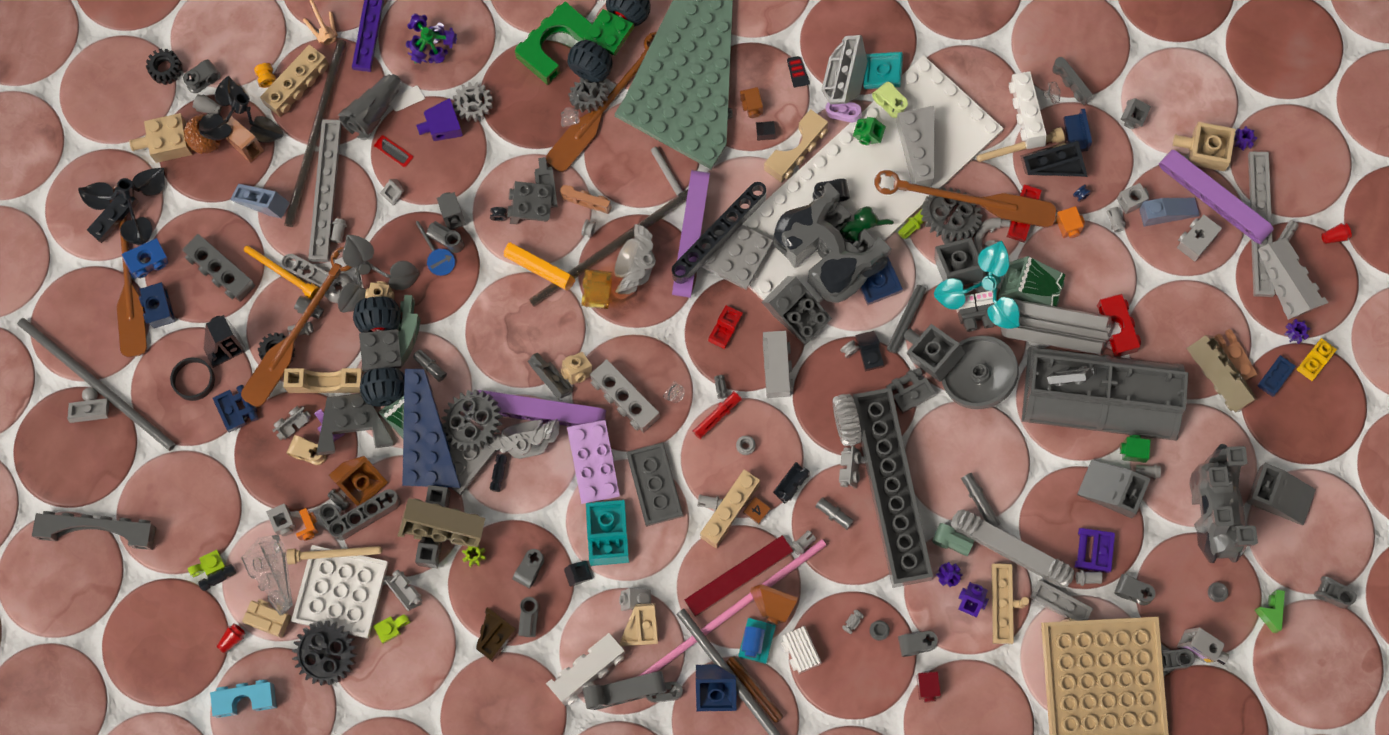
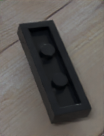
(110, 218)

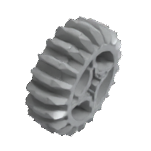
(847, 420)

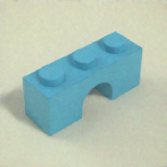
(225, 700)

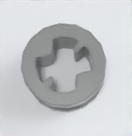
(588, 228)
(849, 349)

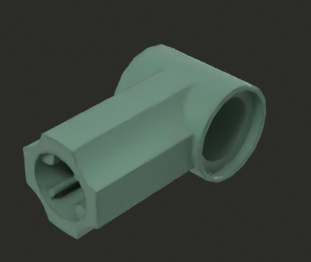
(948, 538)

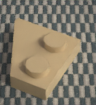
(641, 626)

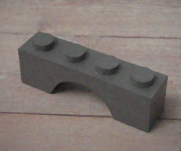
(429, 551)

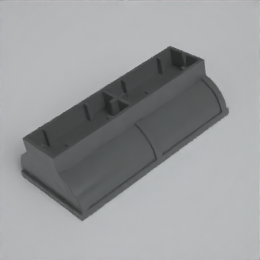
(1119, 399)

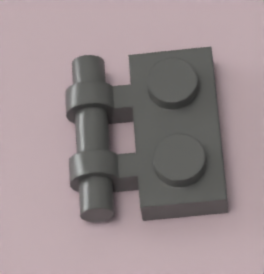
(1078, 376)
(913, 395)

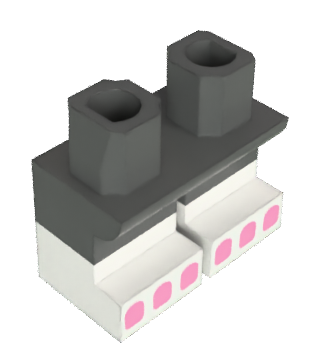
(975, 310)

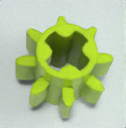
(476, 560)

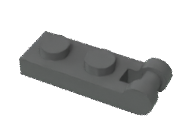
(1072, 80)

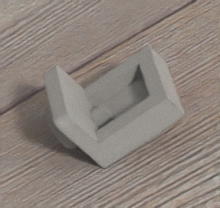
(634, 596)

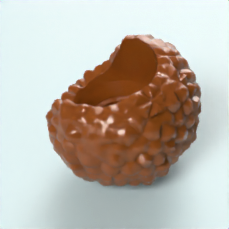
(195, 140)

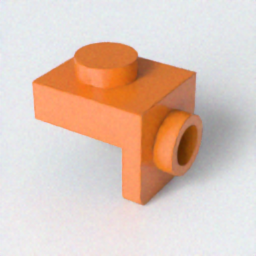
(309, 521)

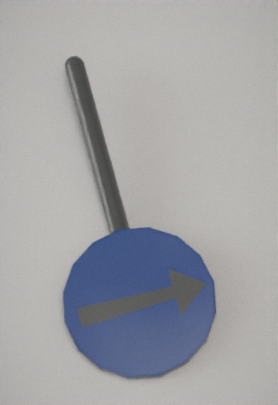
(439, 261)

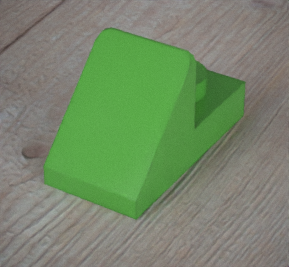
(1273, 616)

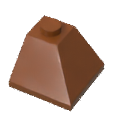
(358, 479)
(773, 603)

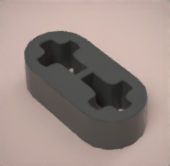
(665, 697)

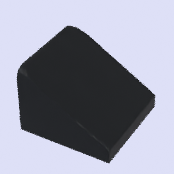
(765, 130)
(577, 573)

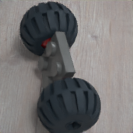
(380, 350)

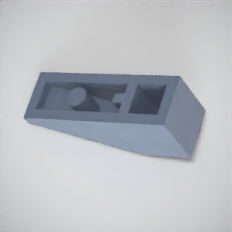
(260, 200)
(1167, 210)

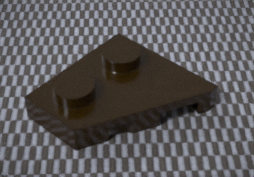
(494, 635)

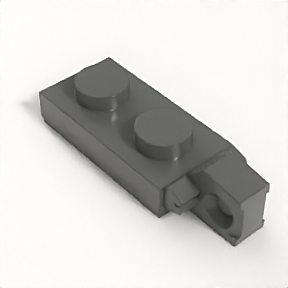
(545, 176)
(550, 376)

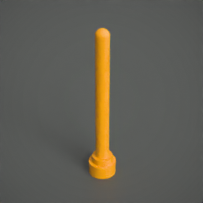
(308, 289)

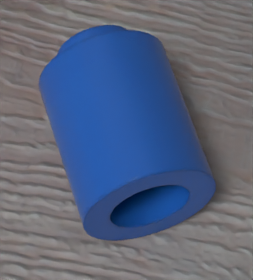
(753, 641)

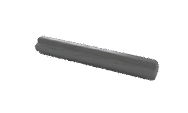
(906, 319)

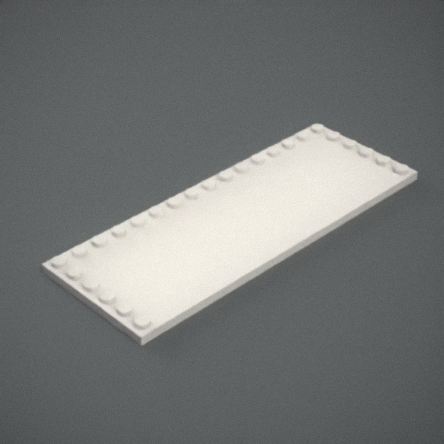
(959, 136)

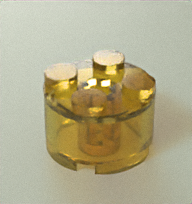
(597, 289)

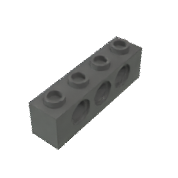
(199, 247)

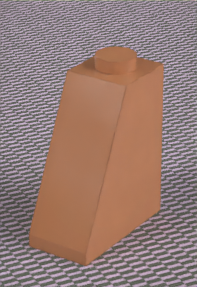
(243, 141)

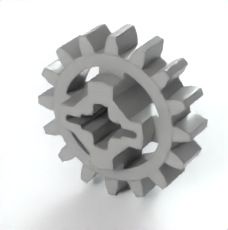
(471, 108)

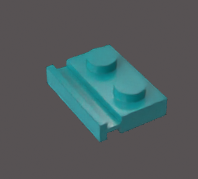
(768, 636)

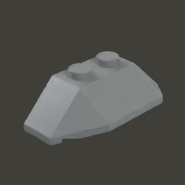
(845, 71)

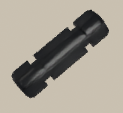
(498, 472)
(217, 577)

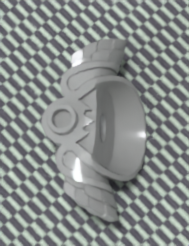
(635, 261)
(526, 438)

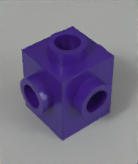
(973, 599)

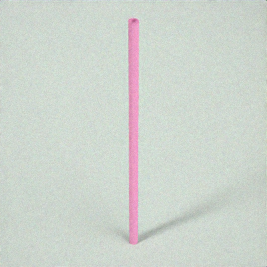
(735, 608)

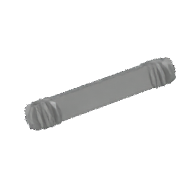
(1012, 548)

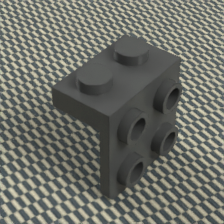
(529, 202)

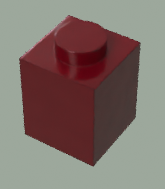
(928, 686)

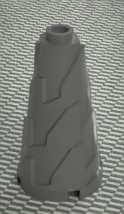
(366, 111)

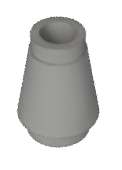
(206, 105)

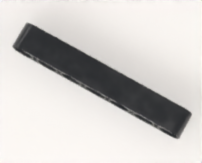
(717, 241)

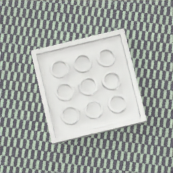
(341, 591)

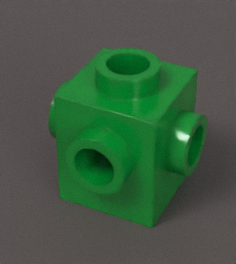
(869, 131)

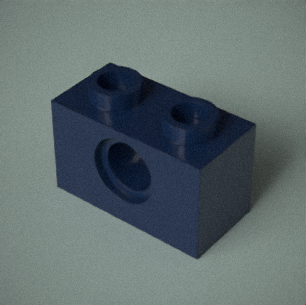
(163, 313)

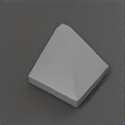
(392, 191)

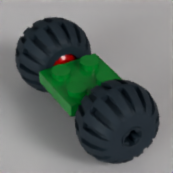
(591, 56)

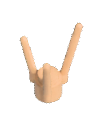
(326, 35)

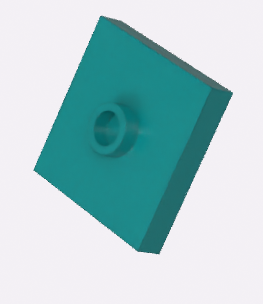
(882, 69)

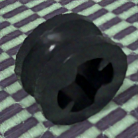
(498, 214)

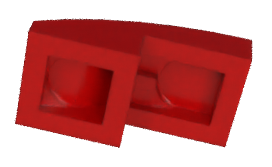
(725, 327)

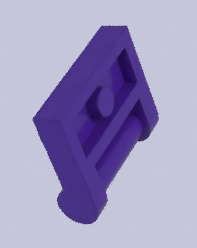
(1101, 550)

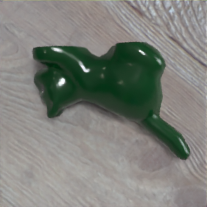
(863, 219)

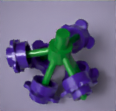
(429, 36)

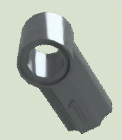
(445, 236)
(528, 620)

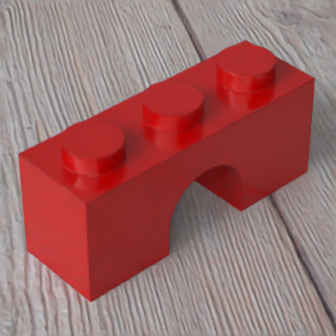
(1127, 340)

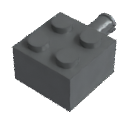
(958, 260)
(933, 351)

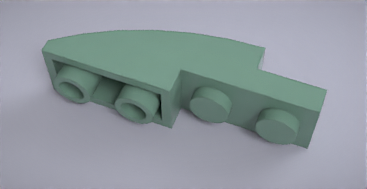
(408, 328)

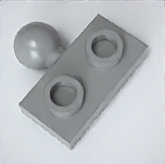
(89, 408)

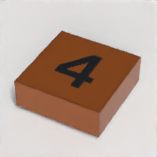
(757, 510)

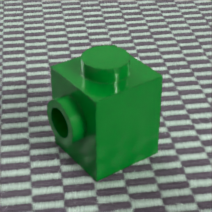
(1135, 449)

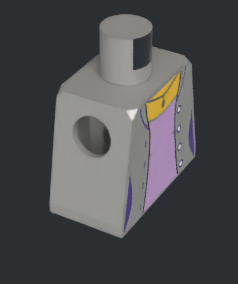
(1203, 646)

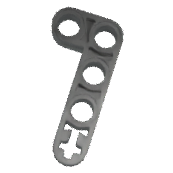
(362, 511)
(624, 691)

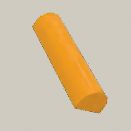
(539, 266)

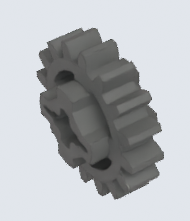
(581, 100)

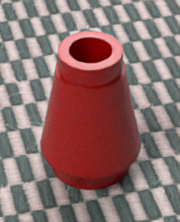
(1337, 234)
(231, 637)

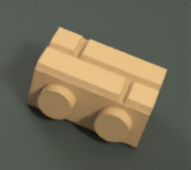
(265, 618)

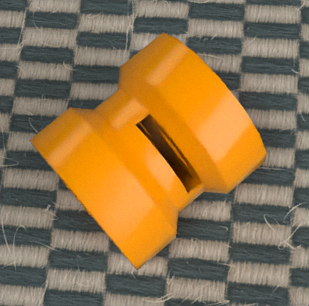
(265, 75)

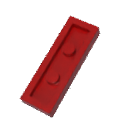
(1017, 230)

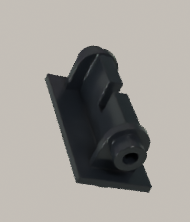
(789, 484)

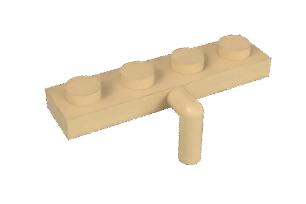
(1003, 604)

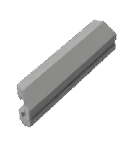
(1061, 327)

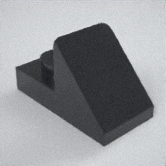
(870, 350)

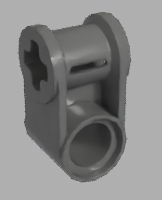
(202, 76)
(528, 571)
(1132, 590)
(1333, 593)
(913, 644)
(1171, 660)

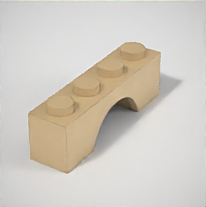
(782, 163)
(305, 381)
(727, 511)

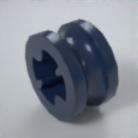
(1082, 193)

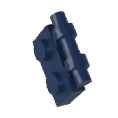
(229, 411)

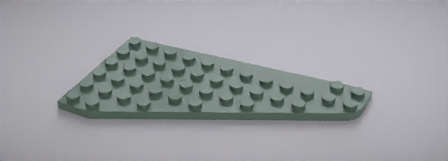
(685, 81)

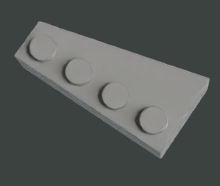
(1290, 279)

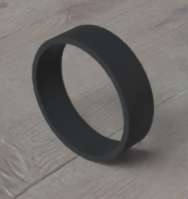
(182, 363)

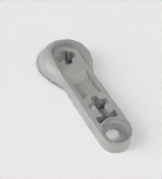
(316, 276)

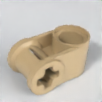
(304, 449)

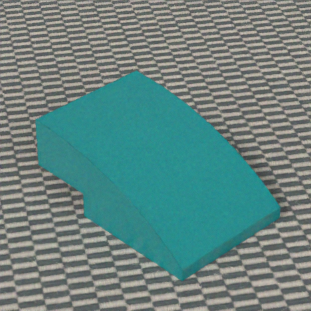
(607, 533)

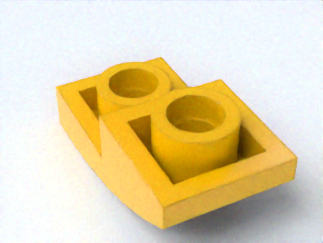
(1316, 359)

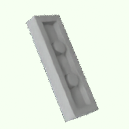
(1060, 602)

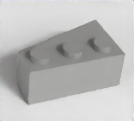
(777, 364)

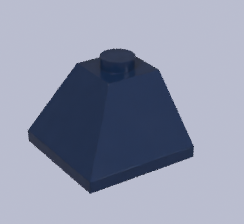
(715, 689)

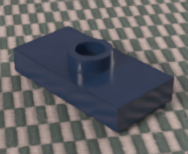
(1276, 376)

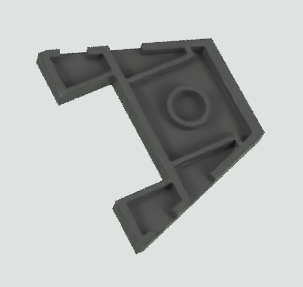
(348, 415)

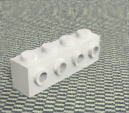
(1028, 110)

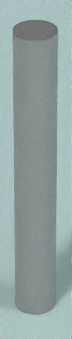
(666, 170)

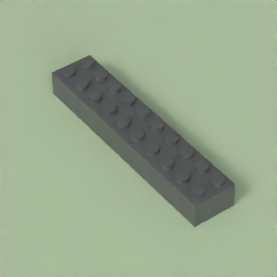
(892, 489)

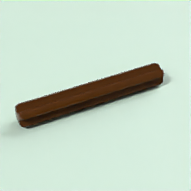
(754, 689)

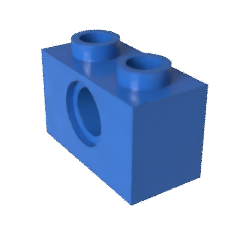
(148, 250)

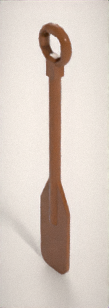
(581, 134)
(1001, 205)
(130, 313)
(280, 356)

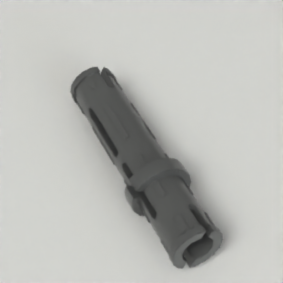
(980, 500)

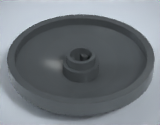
(982, 374)

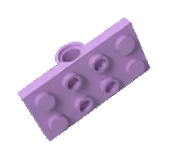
(593, 461)

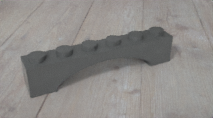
(51, 526)

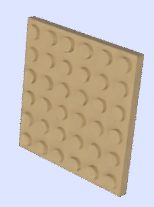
(1104, 677)

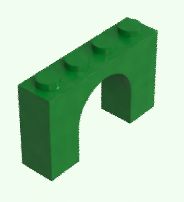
(562, 20)

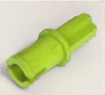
(913, 224)

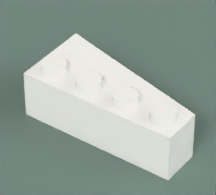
(587, 669)

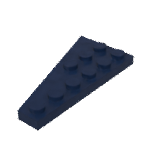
(424, 440)

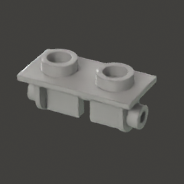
(284, 426)
(851, 458)
(407, 595)

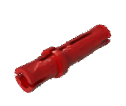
(723, 409)

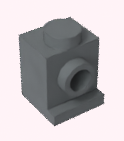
(1139, 110)

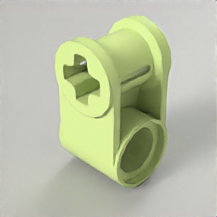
(890, 98)

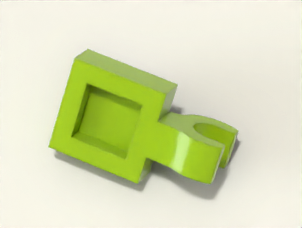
(209, 564)
(389, 629)

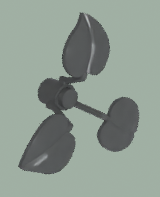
(356, 254)

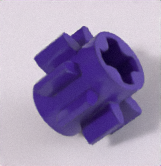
(1248, 135)
(1299, 327)
(949, 574)

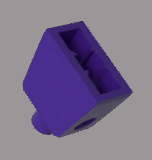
(441, 122)

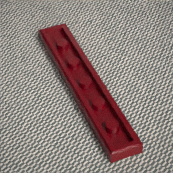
(738, 575)

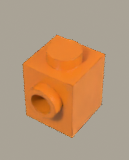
(1070, 222)

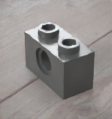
(451, 210)

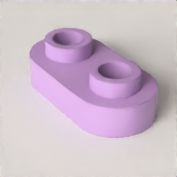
(844, 111)

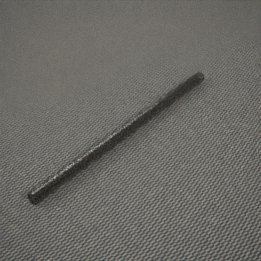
(315, 133)
(611, 247)

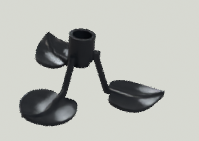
(229, 93)
(148, 182)

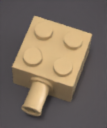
(164, 138)
(1208, 146)

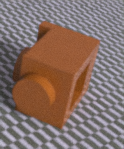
(751, 102)

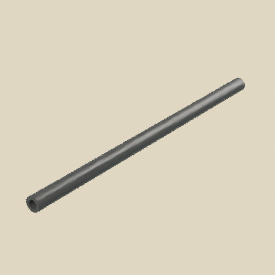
(96, 384)
(718, 660)

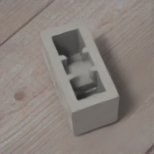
(1205, 229)

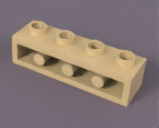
(294, 81)

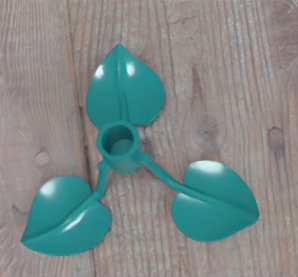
(994, 260)

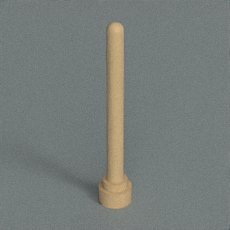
(1055, 136)
(295, 555)

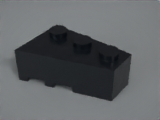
(1057, 160)
(222, 341)

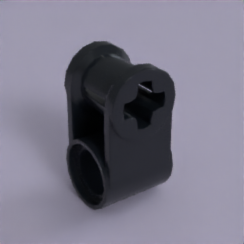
(839, 184)

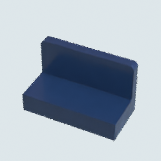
(1078, 129)

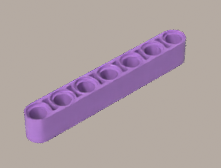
(1216, 196)
(692, 225)
(546, 410)

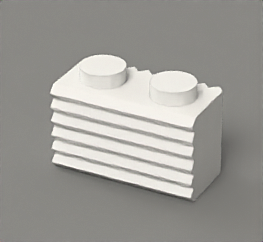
(801, 650)

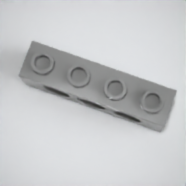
(607, 372)

